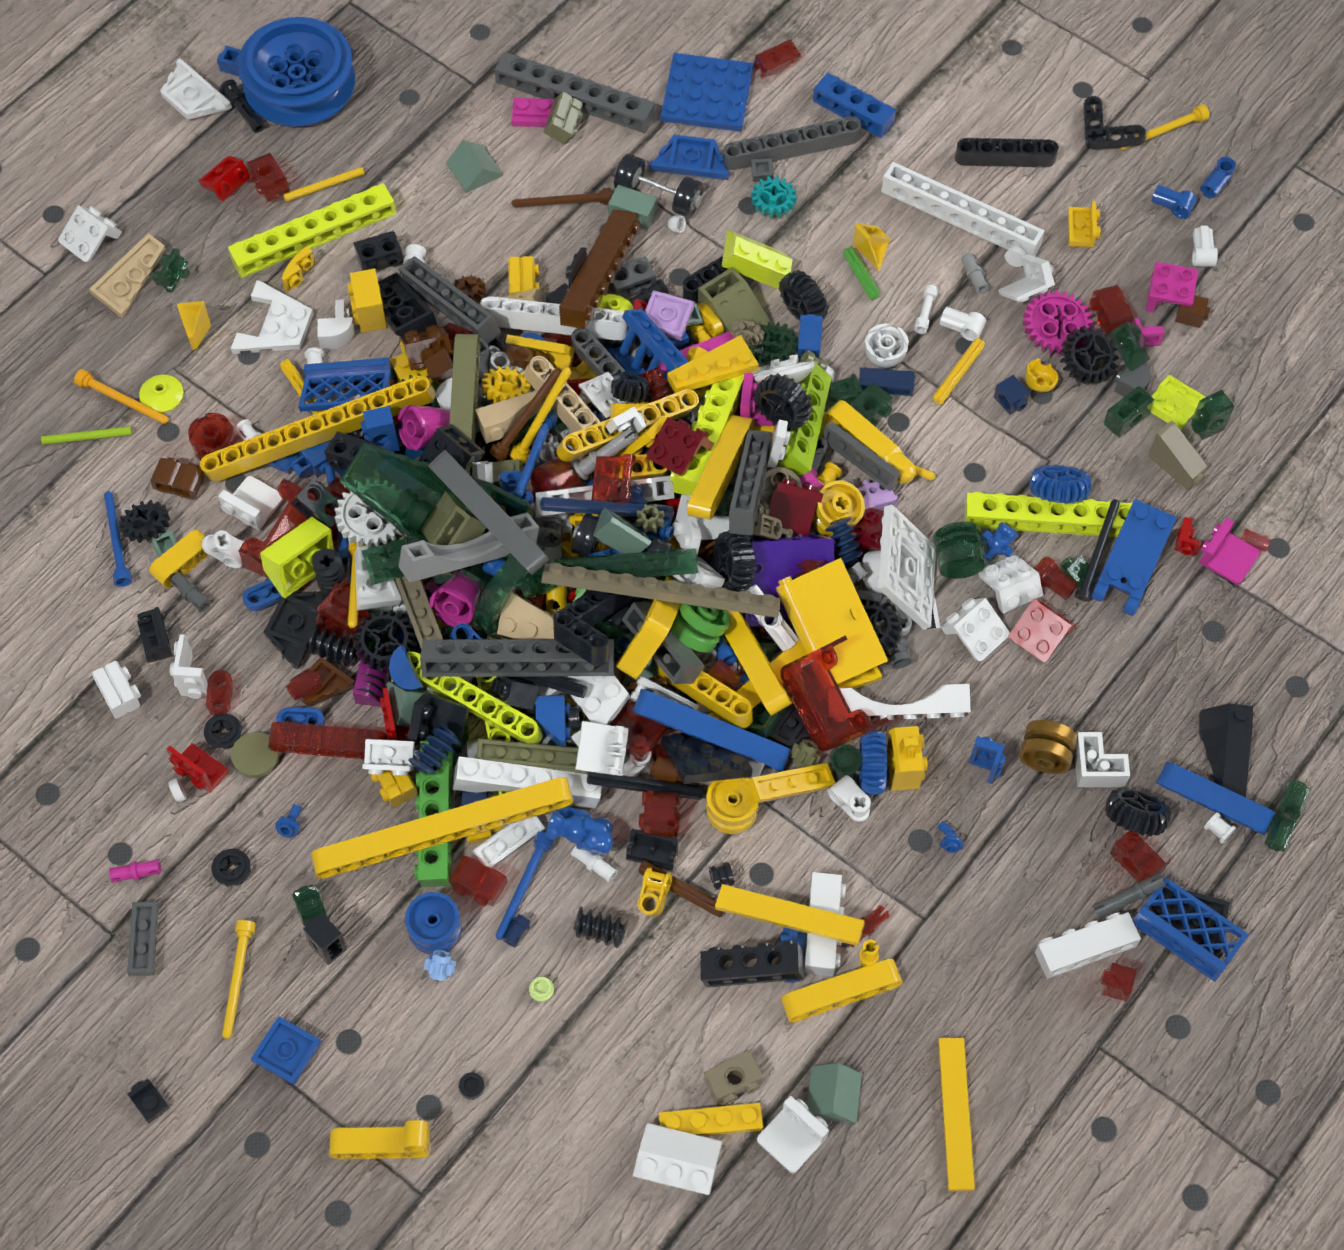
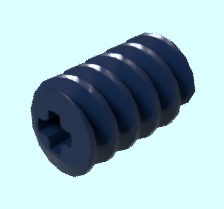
(844, 541)
(434, 750)

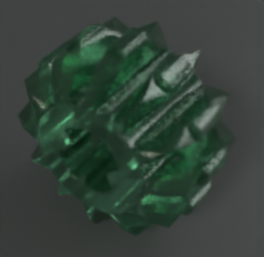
(308, 903)

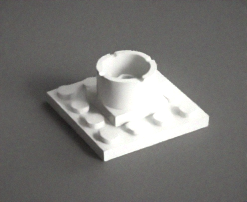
(903, 567)

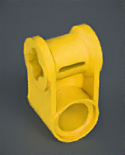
(654, 890)

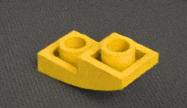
(293, 275)

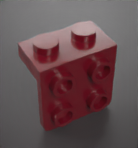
(677, 446)
(794, 505)
(869, 531)

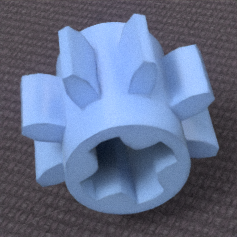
(439, 965)

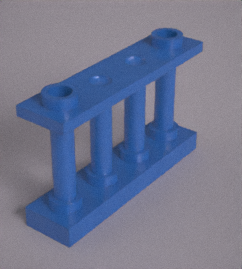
(651, 338)

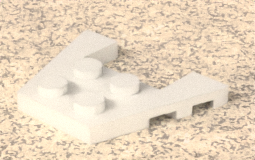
(284, 324)
(602, 701)

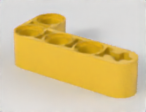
(381, 1142)

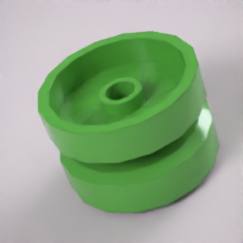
(700, 626)

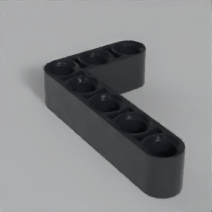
(575, 624)

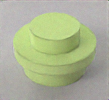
(541, 989)

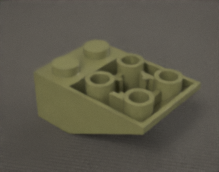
(732, 300)
(451, 523)

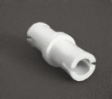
(595, 863)

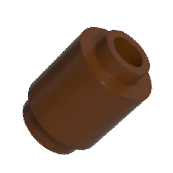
(664, 770)

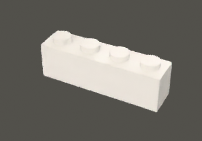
(1087, 944)
(821, 951)

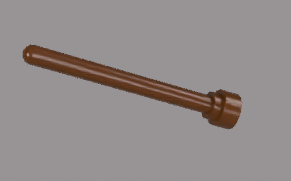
(603, 197)
(500, 449)

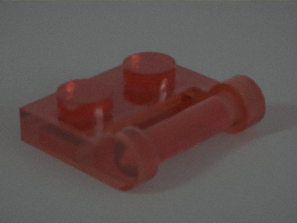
(607, 478)

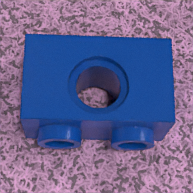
(380, 428)

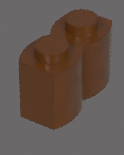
(177, 478)

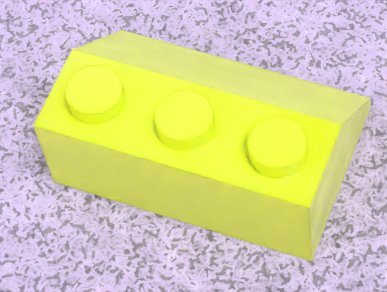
(755, 259)
(290, 558)

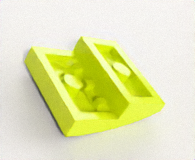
(1175, 401)

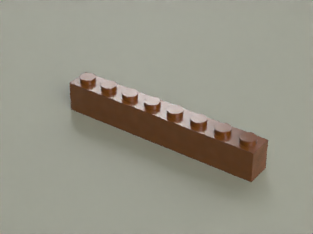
(599, 269)

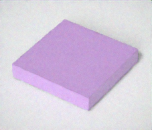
(670, 313)

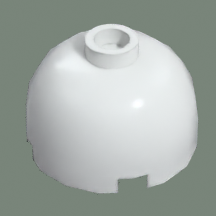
(886, 345)

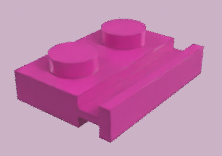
(531, 111)

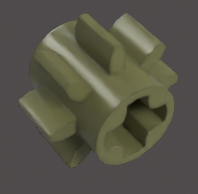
(650, 518)
(805, 753)

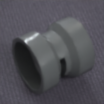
(900, 656)

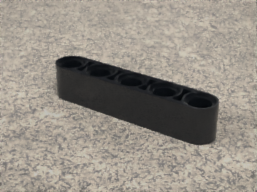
(1006, 152)

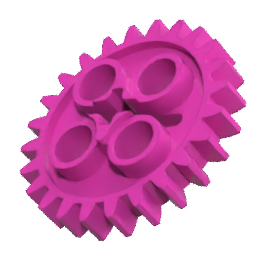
(1038, 321)

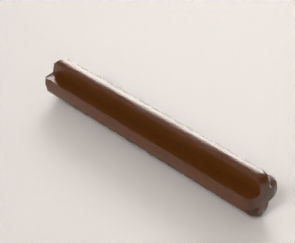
(686, 891)

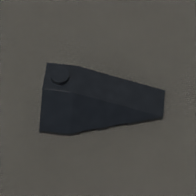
(403, 307)
(1227, 743)

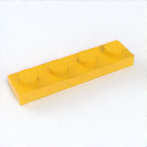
(791, 782)
(715, 1120)

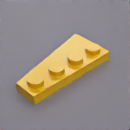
(715, 366)

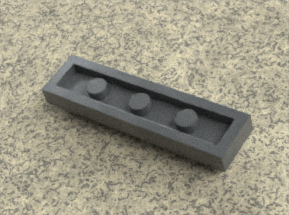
(861, 456)

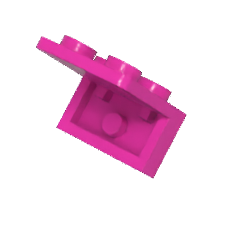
(1228, 554)

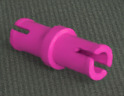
(135, 870)

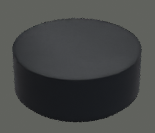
(575, 718)
(471, 1086)

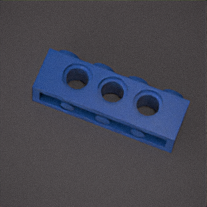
(851, 102)

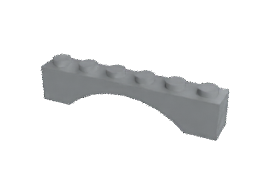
(426, 560)

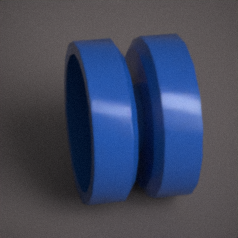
(433, 922)

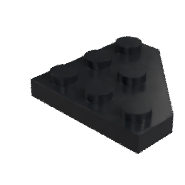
(703, 761)
(1216, 904)

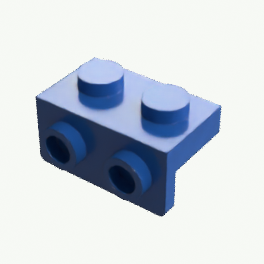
(988, 755)

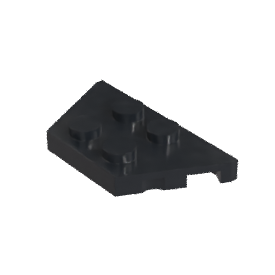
(293, 624)

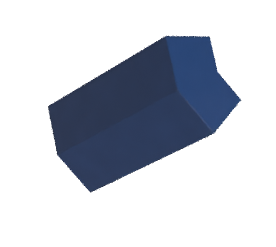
(891, 381)

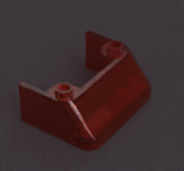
(821, 701)

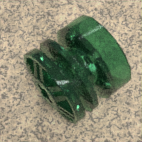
(959, 550)

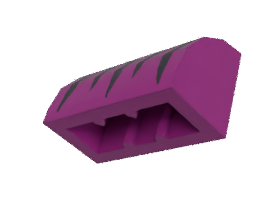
(370, 685)

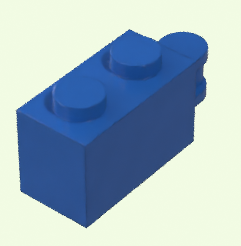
(313, 458)

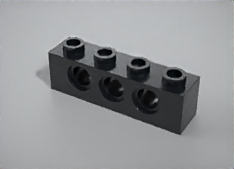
(789, 968)

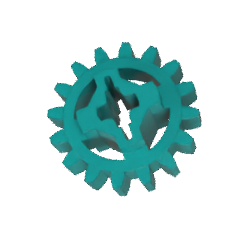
(773, 197)

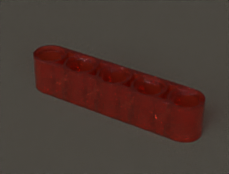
(321, 739)

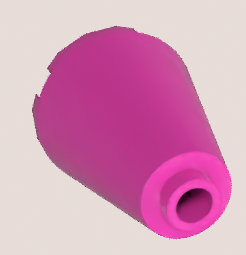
(420, 424)
(455, 601)

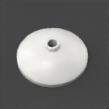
(798, 371)

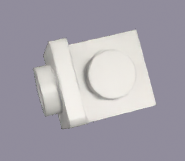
(628, 418)

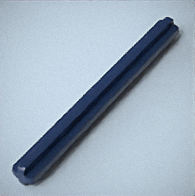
(595, 507)

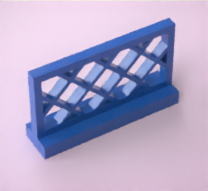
(344, 374)
(1181, 941)

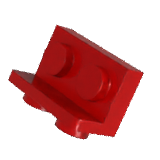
(225, 177)

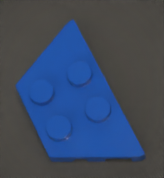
(691, 157)

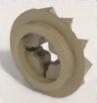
(748, 330)

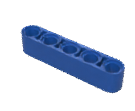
(1215, 797)

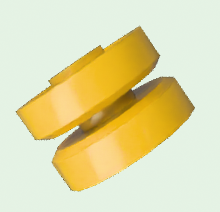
(838, 501)
(731, 805)

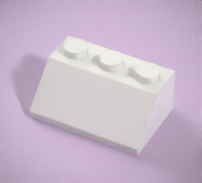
(677, 1158)

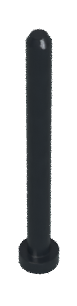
(1083, 593)

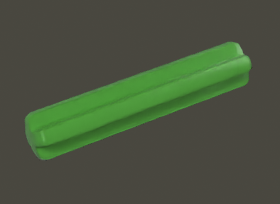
(861, 273)

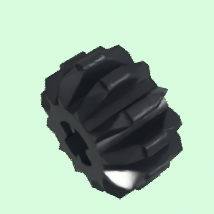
(629, 387)

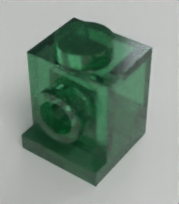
(844, 390)

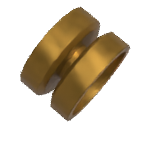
(1048, 746)

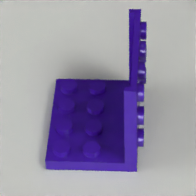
(777, 561)

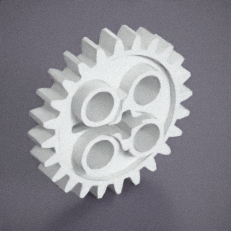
(360, 528)

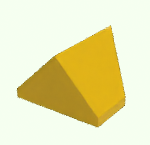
(871, 243)
(195, 321)

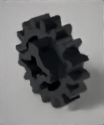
(145, 521)

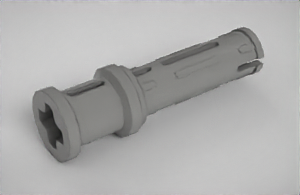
(587, 465)

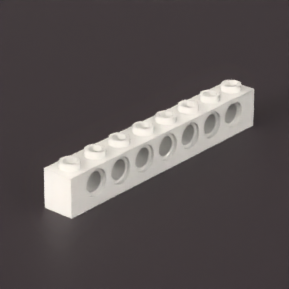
(961, 209)

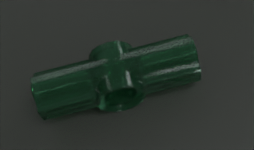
(1283, 827)

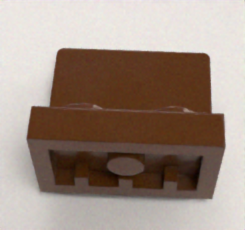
(424, 344)

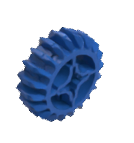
(1060, 484)
(874, 762)

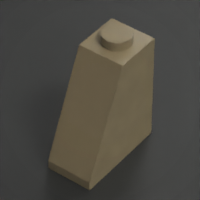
(1177, 456)

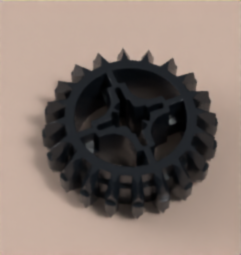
(802, 295)
(1084, 370)
(783, 400)
(734, 560)
(877, 615)
(369, 630)
(1137, 811)

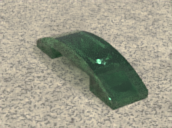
(497, 593)

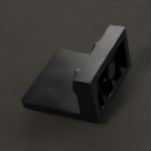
(455, 443)
(432, 710)

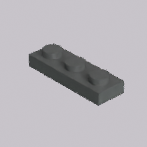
(143, 939)

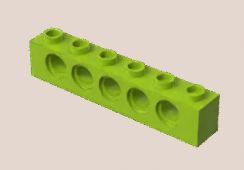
(803, 441)

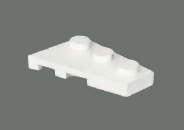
(375, 595)

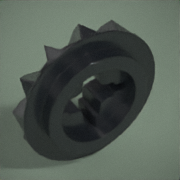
(214, 726)
(221, 863)

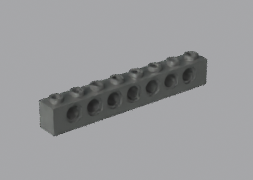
(596, 98)
(507, 659)

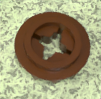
(478, 287)

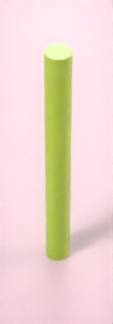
(86, 435)

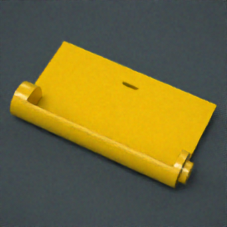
(821, 613)

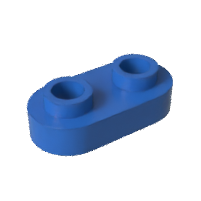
(263, 592)
(300, 715)

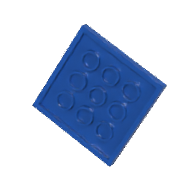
(707, 92)

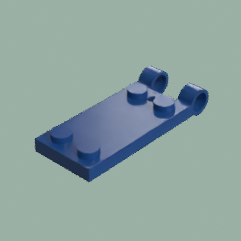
(1135, 554)

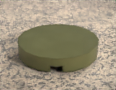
(252, 755)

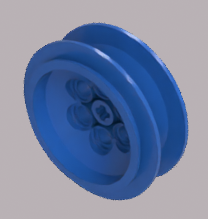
(296, 71)

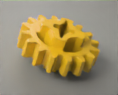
(505, 384)

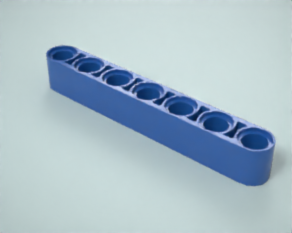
(711, 729)

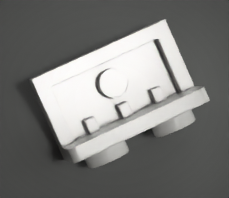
(388, 755)

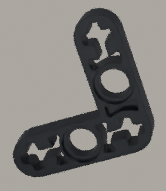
(1098, 130)

